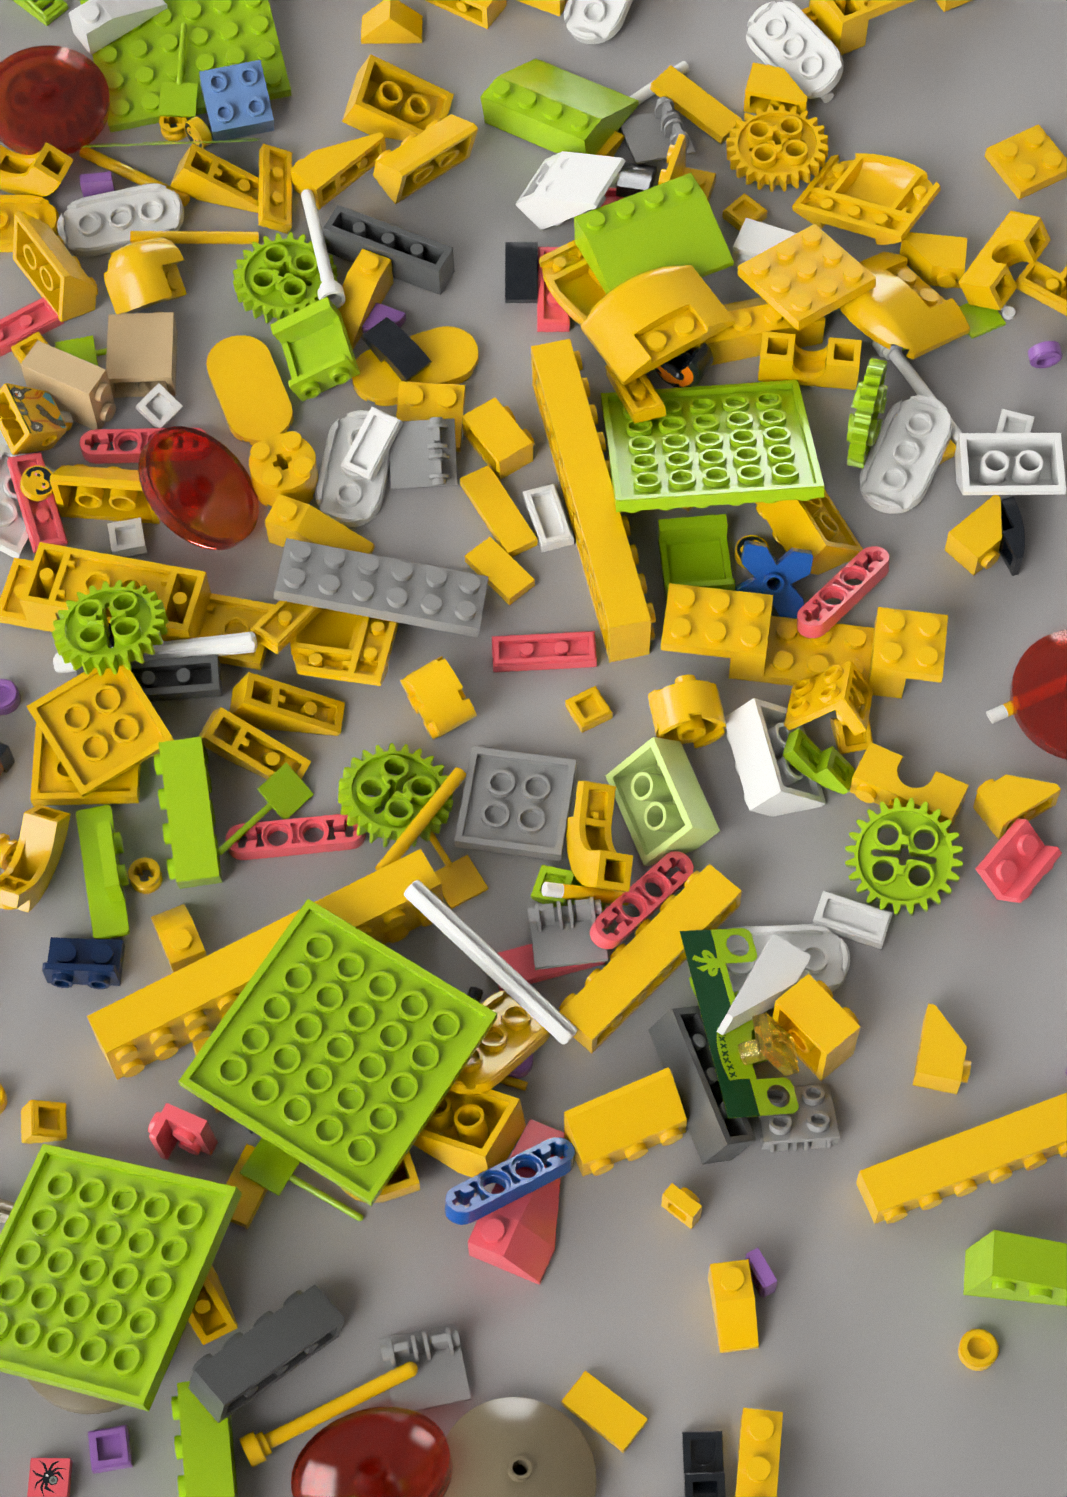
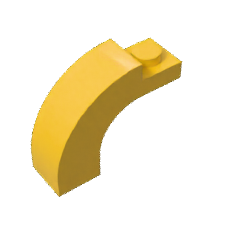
(35, 173)
(590, 840)
(35, 858)

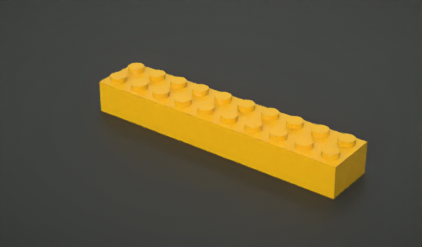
(590, 503)
(197, 997)

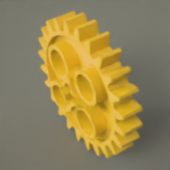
(777, 147)

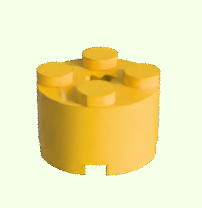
(283, 466)
(438, 697)
(688, 711)

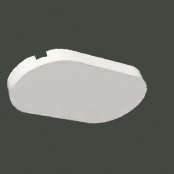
(595, 19)
(790, 40)
(104, 220)
(906, 454)
(340, 492)
(828, 952)

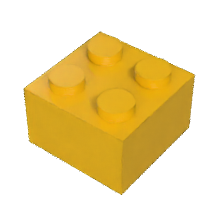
(820, 1027)

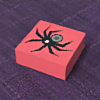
(50, 1477)

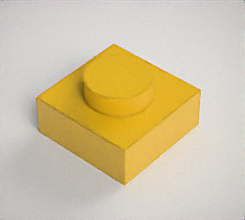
(682, 1204)

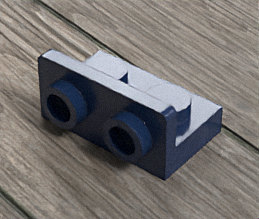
(84, 962)

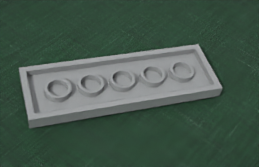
(381, 587)

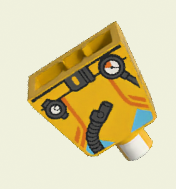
(31, 419)

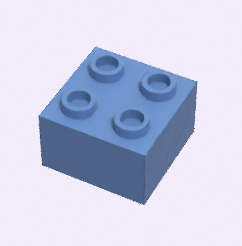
(237, 100)

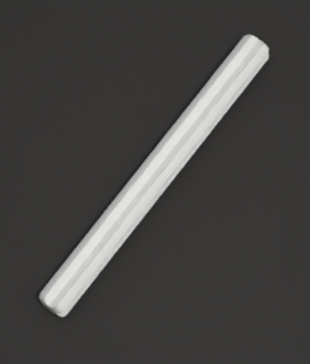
(194, 647)
(490, 962)

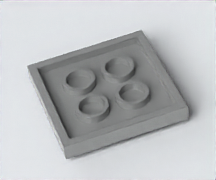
(515, 803)

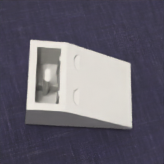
(568, 187)

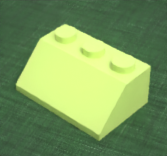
(662, 800)

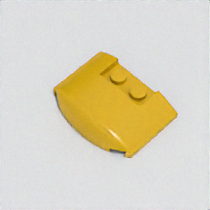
(868, 196)
(571, 281)
(904, 309)
(654, 320)
(344, 647)

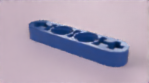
(506, 1176)

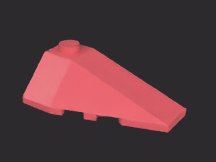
(524, 1231)

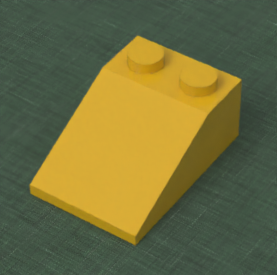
(393, 101)
(473, 1131)

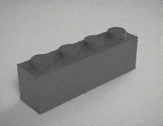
(412, 256)
(178, 677)
(686, 1051)
(265, 1352)

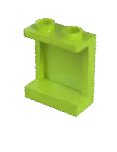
(316, 349)
(695, 552)

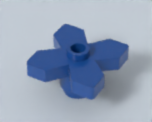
(787, 570)

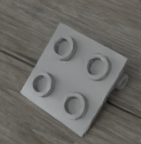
(653, 133)
(424, 454)
(563, 934)
(811, 1123)
(440, 1365)

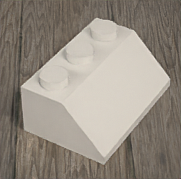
(1010, 464)
(766, 776)

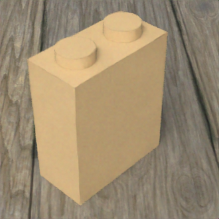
(141, 353)
(72, 382)

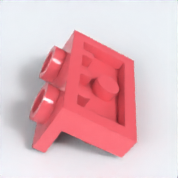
(1017, 863)
(179, 1125)

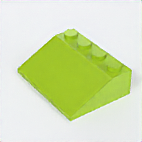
(555, 108)
(652, 231)

